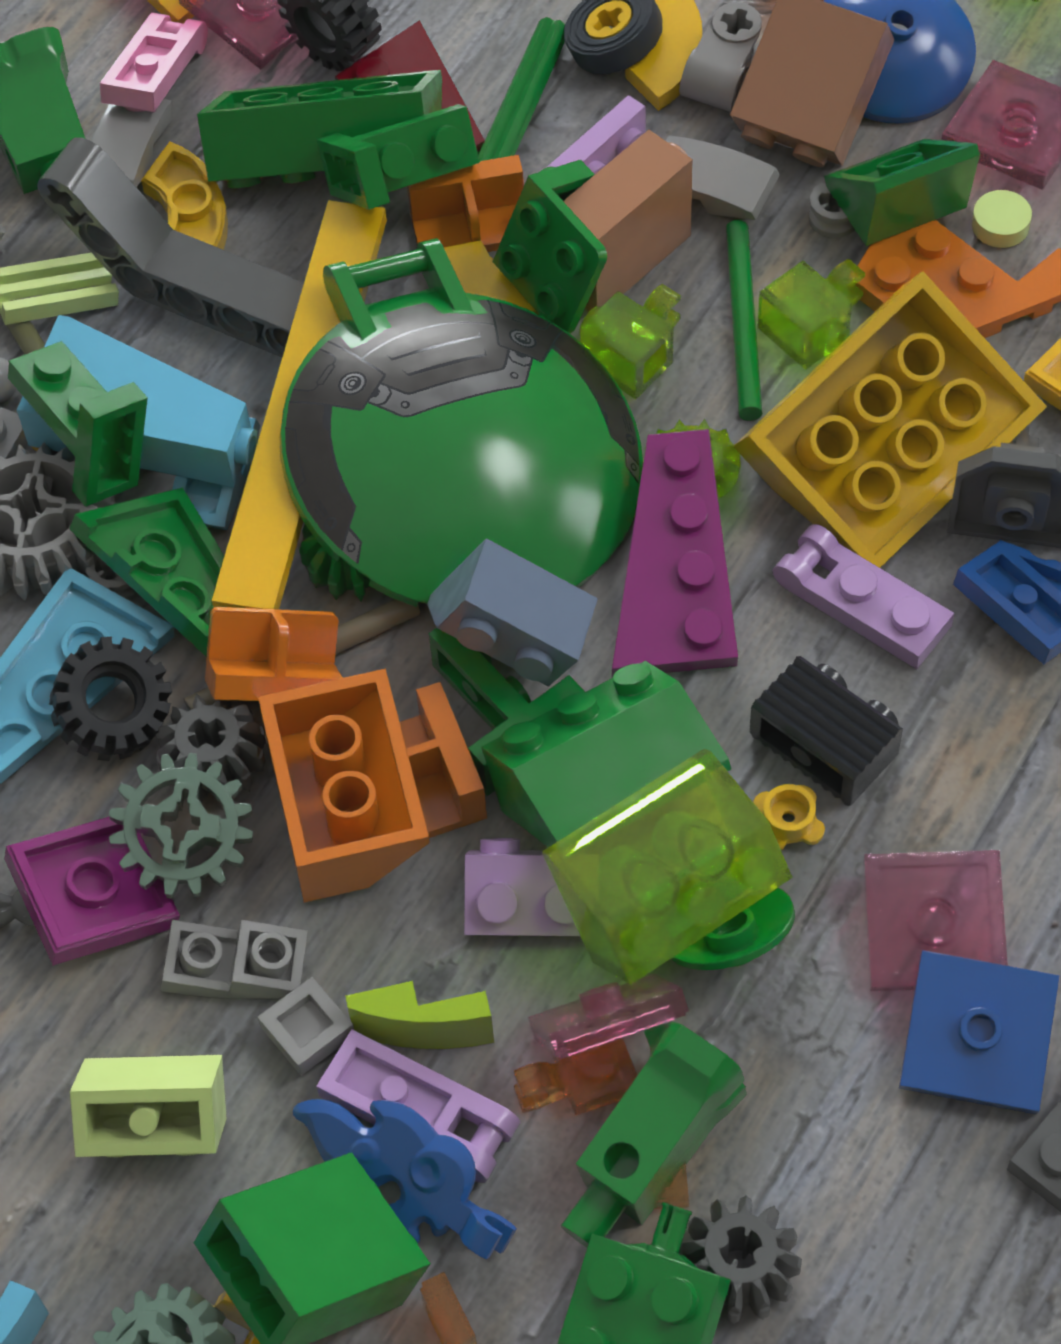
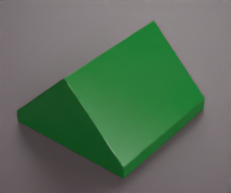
(905, 187)

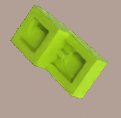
(395, 1018)

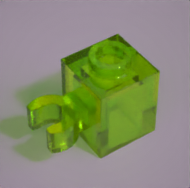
(808, 312)
(633, 338)

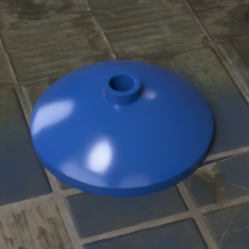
(926, 62)

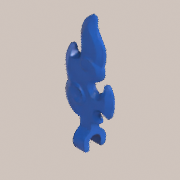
(430, 1169)

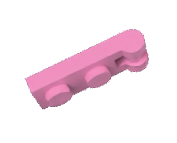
(152, 62)

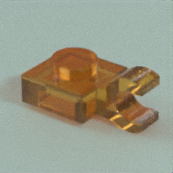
(586, 1078)

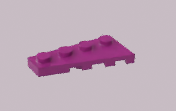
(677, 575)

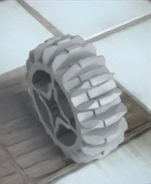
(40, 521)

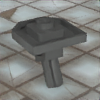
(1009, 494)

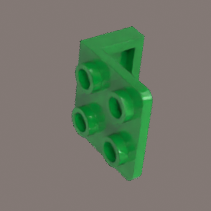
(549, 249)

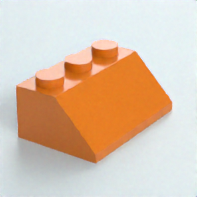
(343, 782)

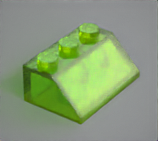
(666, 867)

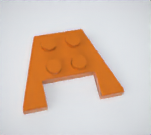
(964, 275)

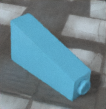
(188, 423)

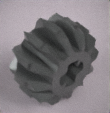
(215, 735)
(755, 1236)

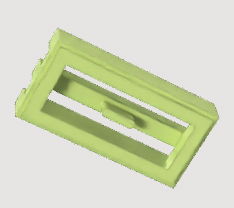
(51, 281)

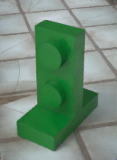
(397, 156)
(94, 424)
(494, 698)

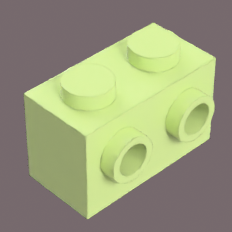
(148, 1106)

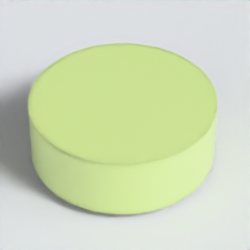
(1001, 218)

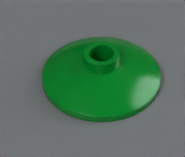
(743, 936)

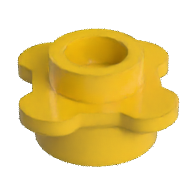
(793, 800)

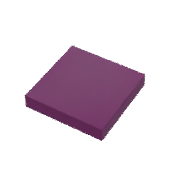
(82, 894)

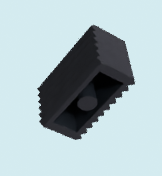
(826, 729)

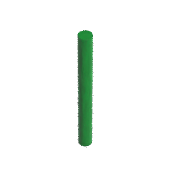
(743, 321)

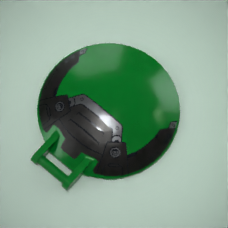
(454, 427)

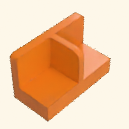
(467, 203)
(268, 651)
(442, 765)

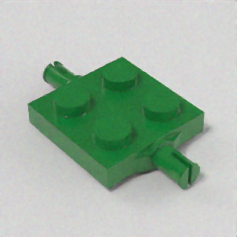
(644, 1291)

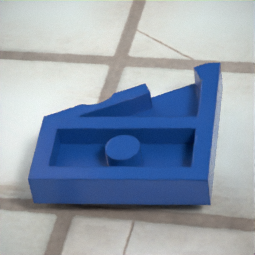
(1018, 595)

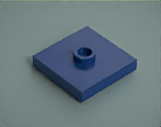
(979, 1032)

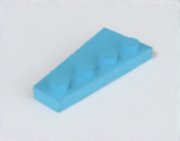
(67, 617)

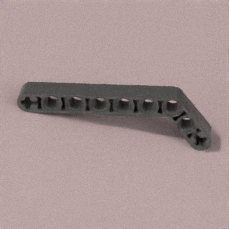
(161, 262)

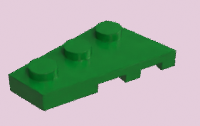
(162, 554)

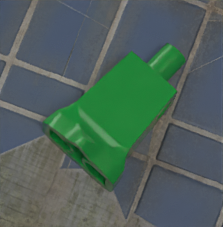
(35, 104)
(654, 1129)

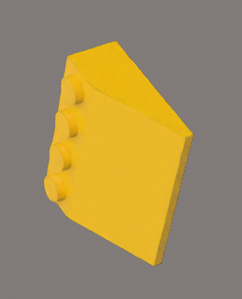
(886, 419)

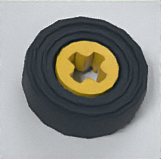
(611, 50)

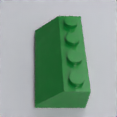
(277, 127)

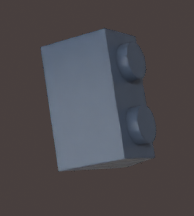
(514, 612)

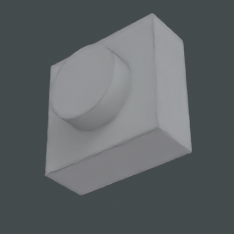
(306, 1025)

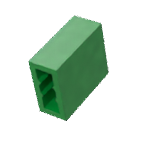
(311, 1252)

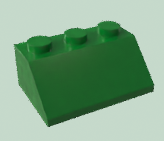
(595, 751)

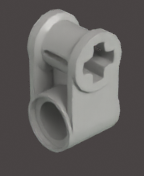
(722, 56)

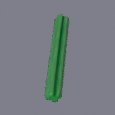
(524, 90)

